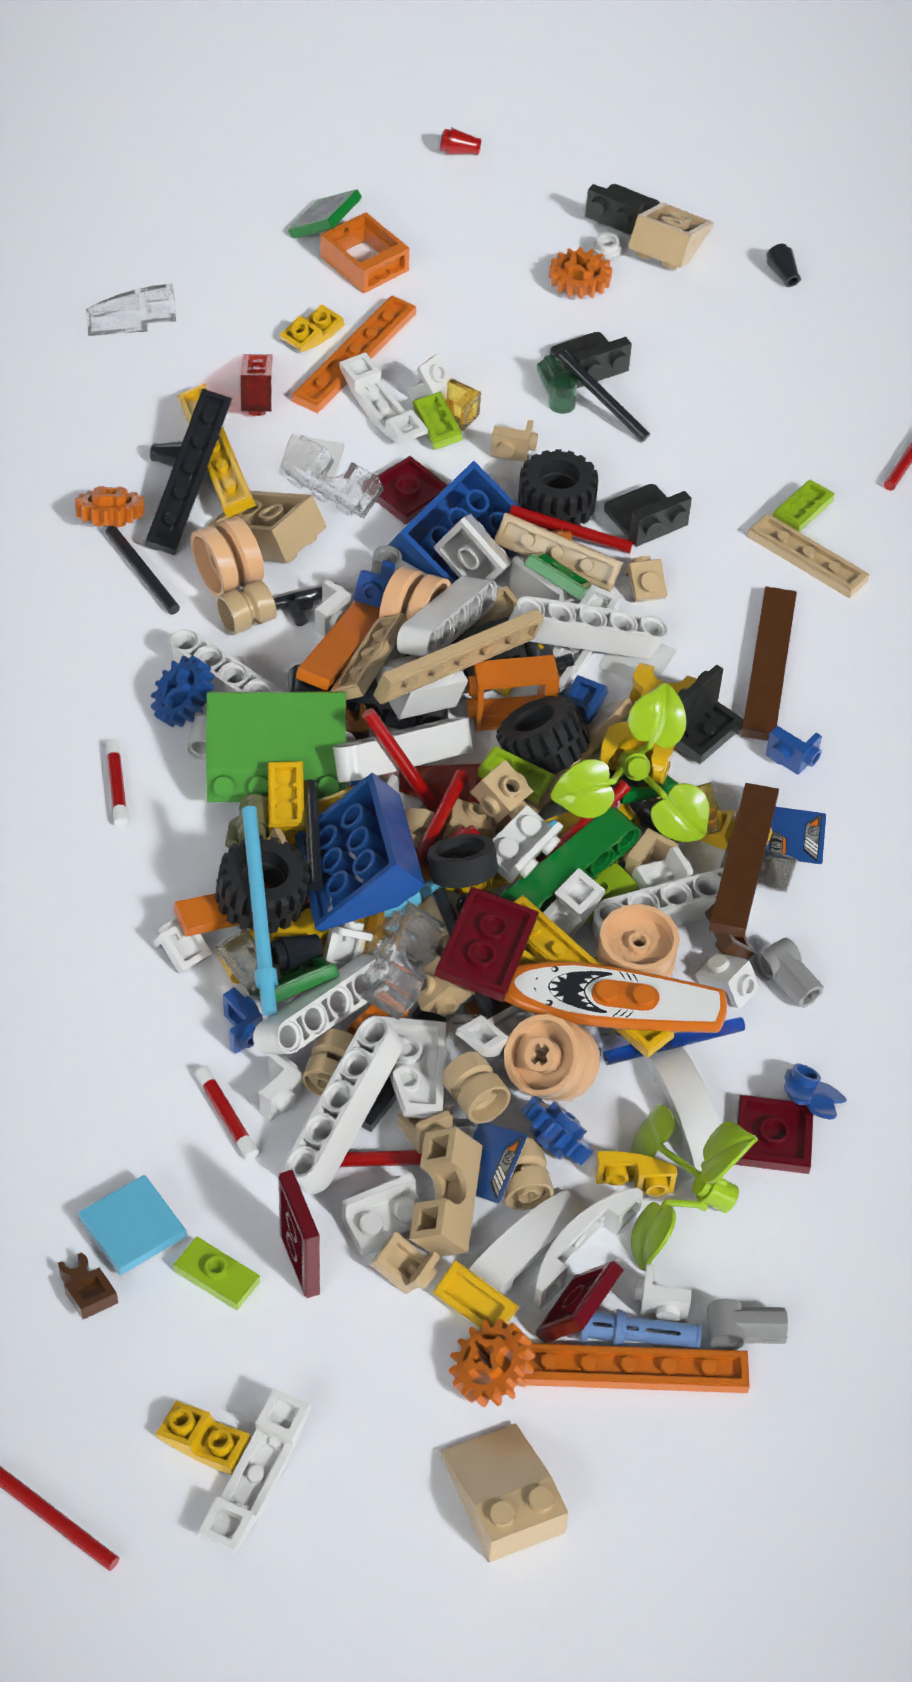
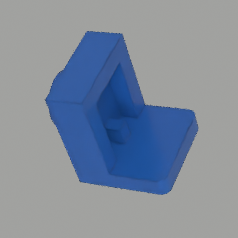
(372, 585)
(587, 696)
(791, 751)
(244, 1016)

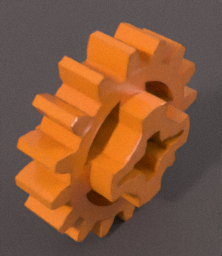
(580, 273)
(109, 506)
(492, 1363)

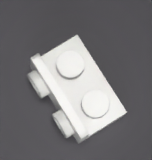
(522, 842)
(380, 1212)

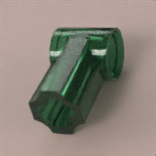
(558, 384)

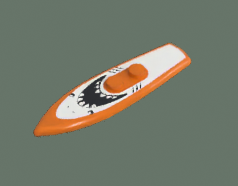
(617, 997)

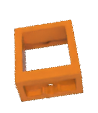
(375, 271)
(508, 674)

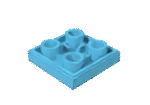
(132, 1224)

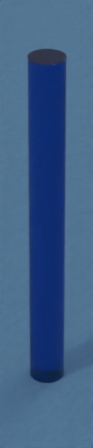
(680, 1039)

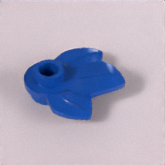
(805, 1088)

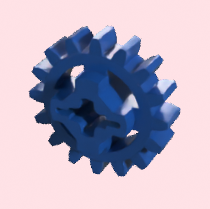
(182, 691)
(557, 1130)

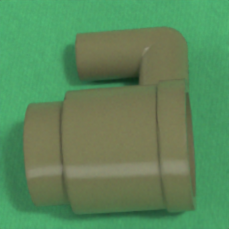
(235, 827)

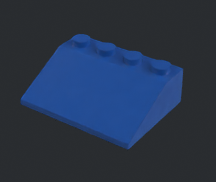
(467, 494)
(364, 856)

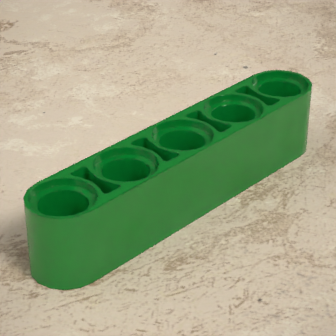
(590, 850)

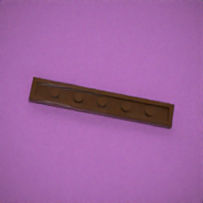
(769, 663)
(744, 860)

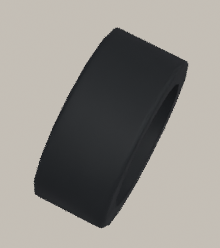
(462, 860)

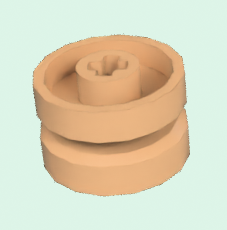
(227, 555)
(410, 592)
(639, 940)
(551, 1058)

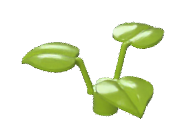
(659, 720)
(720, 1154)

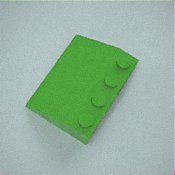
(267, 727)

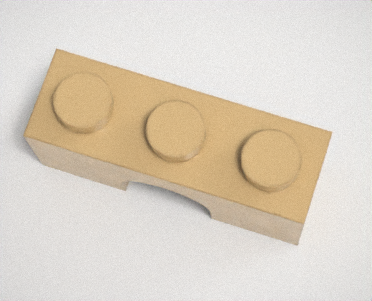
(454, 1166)

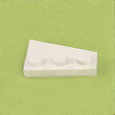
(419, 1067)

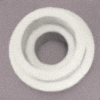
(608, 245)

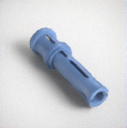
(688, 1334)

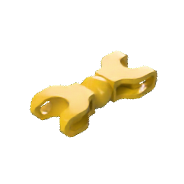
(620, 738)

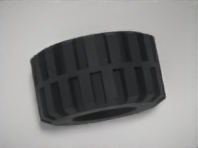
(559, 486)
(545, 733)
(281, 869)

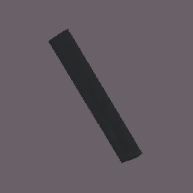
(188, 472)

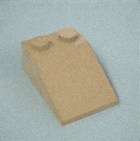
(669, 235)
(281, 523)
(506, 1492)

